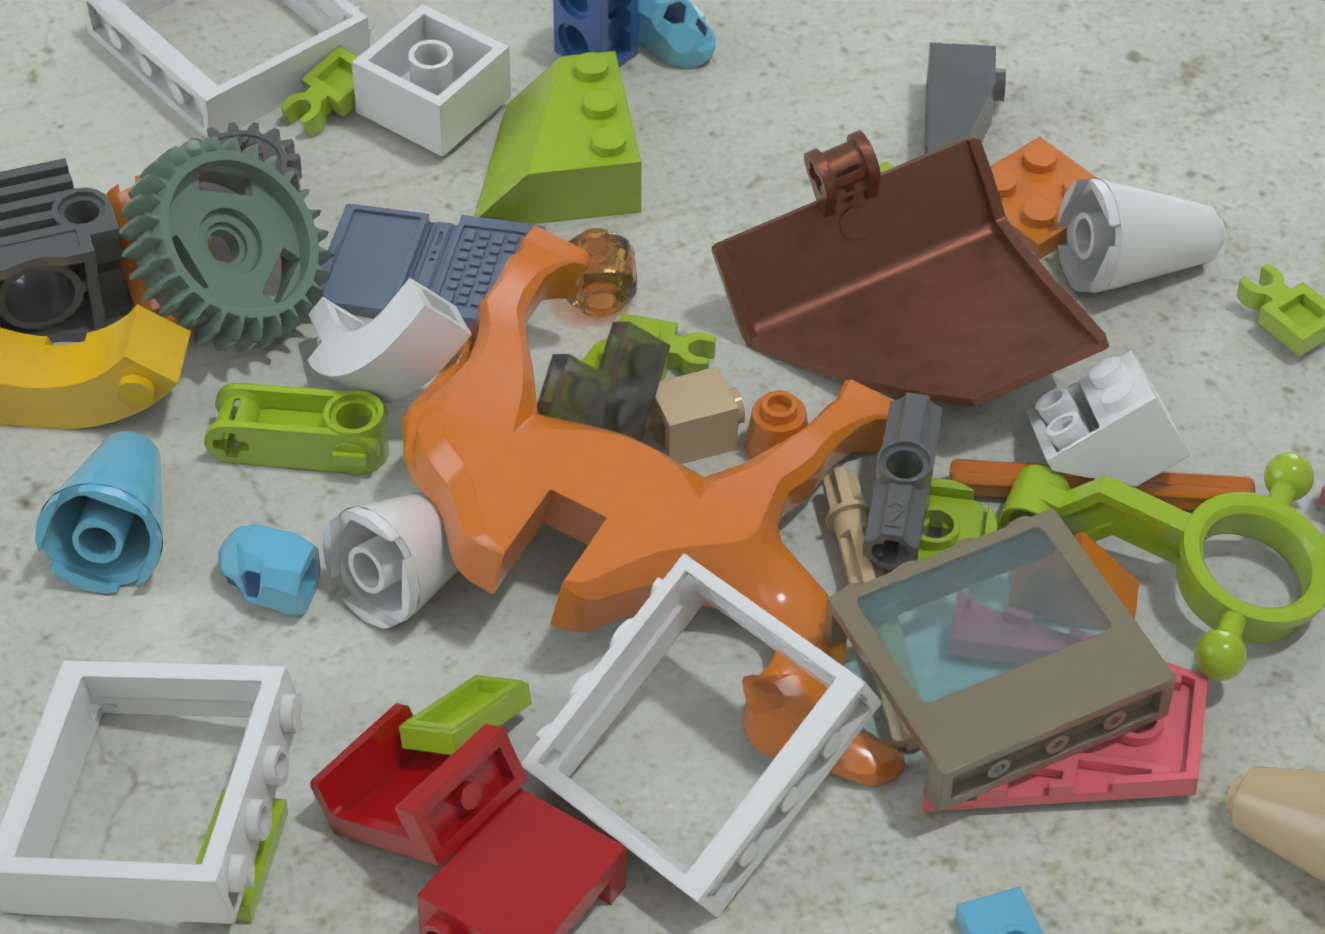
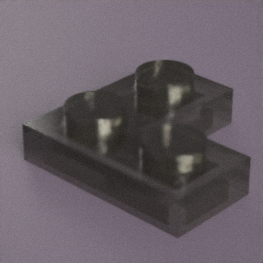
(617, 393)

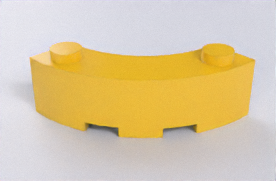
(90, 381)

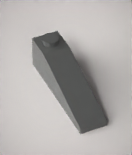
(960, 92)

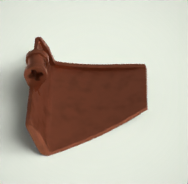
(904, 280)

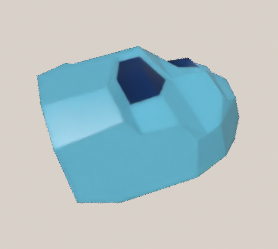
(675, 32)
(271, 567)

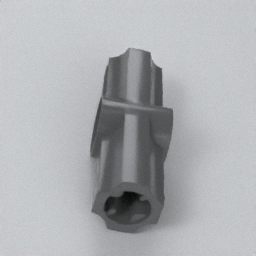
(903, 481)

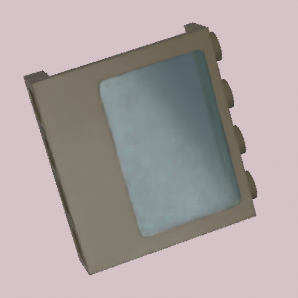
(1003, 655)

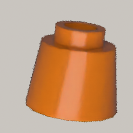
(774, 420)

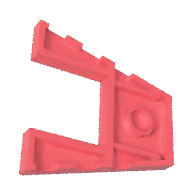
(1143, 763)

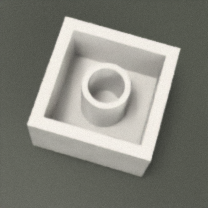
(432, 79)

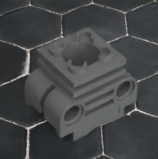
(57, 255)

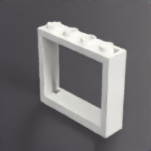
(243, 98)
(779, 791)
(146, 890)

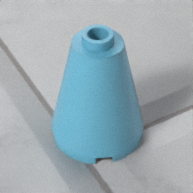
(106, 517)

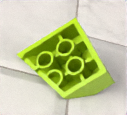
(565, 147)

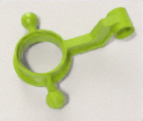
(1117, 509)

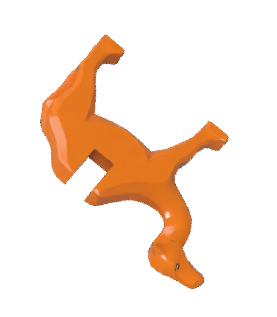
(508, 470)

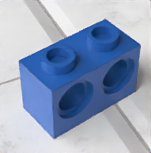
(596, 27)

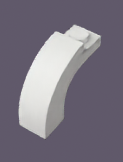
(392, 352)

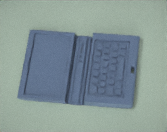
(383, 247)

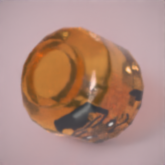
(609, 277)

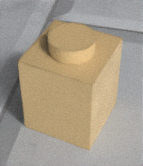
(696, 416)

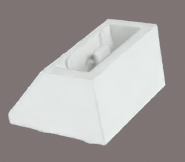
(1108, 425)

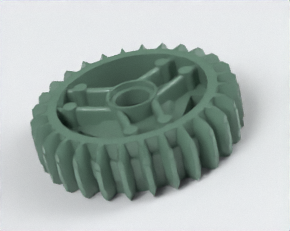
(256, 223)

